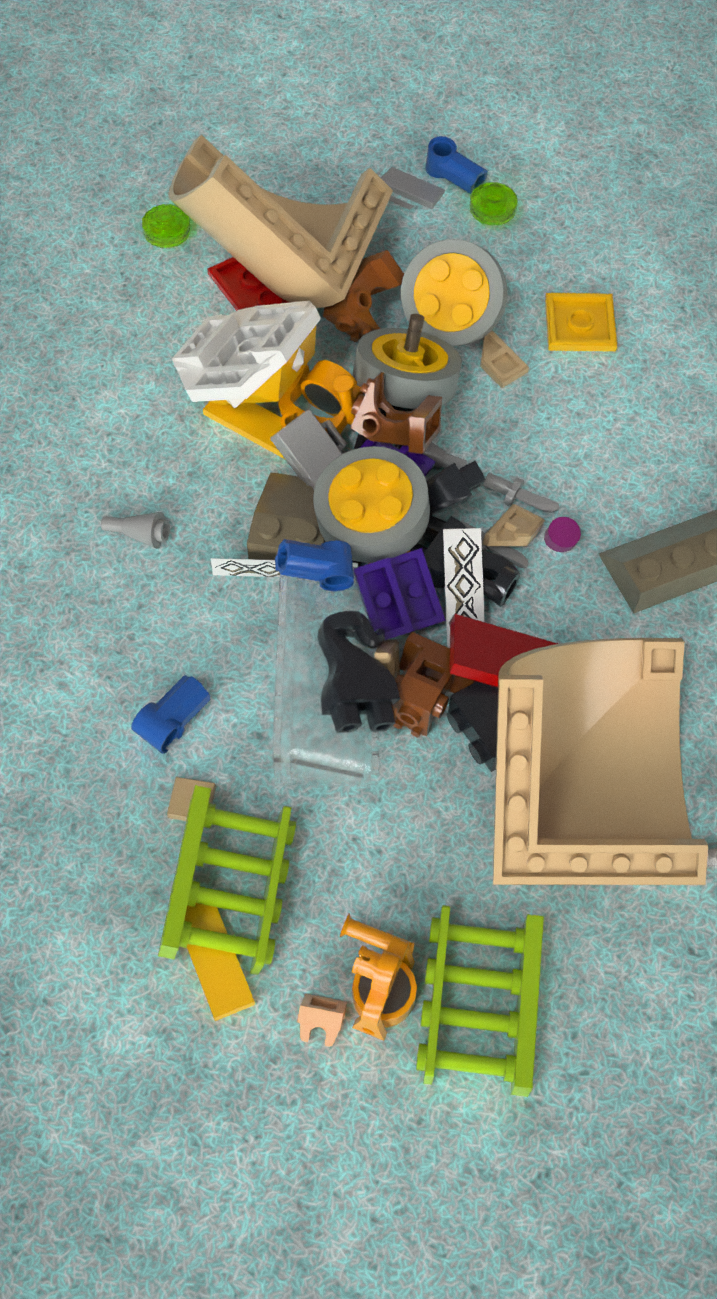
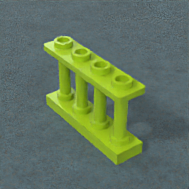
(188, 892)
(518, 1025)

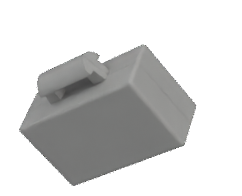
(412, 189)
(309, 446)

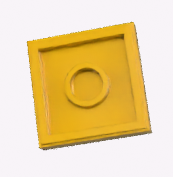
(580, 322)

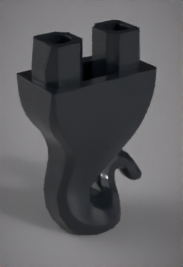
(453, 486)
(493, 565)
(355, 679)

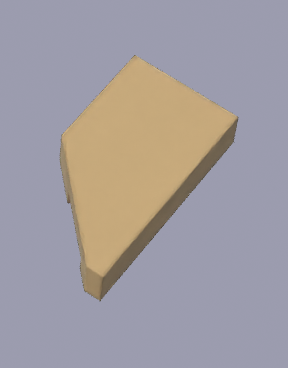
(501, 361)
(514, 528)
(389, 656)

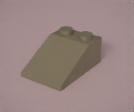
(281, 514)

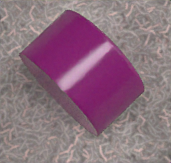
(562, 534)

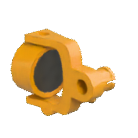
(326, 388)
(382, 982)

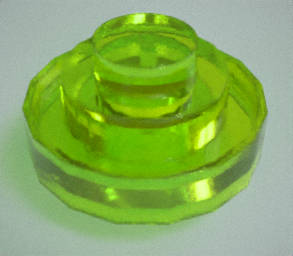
(493, 203)
(166, 226)

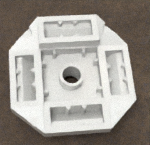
(248, 353)

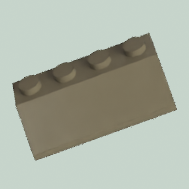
(665, 562)

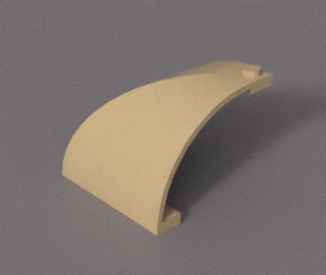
(285, 243)
(593, 767)

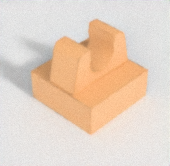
(322, 1013)

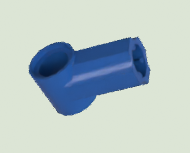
(447, 163)
(327, 563)
(166, 719)

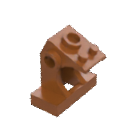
(373, 276)
(410, 428)
(424, 684)

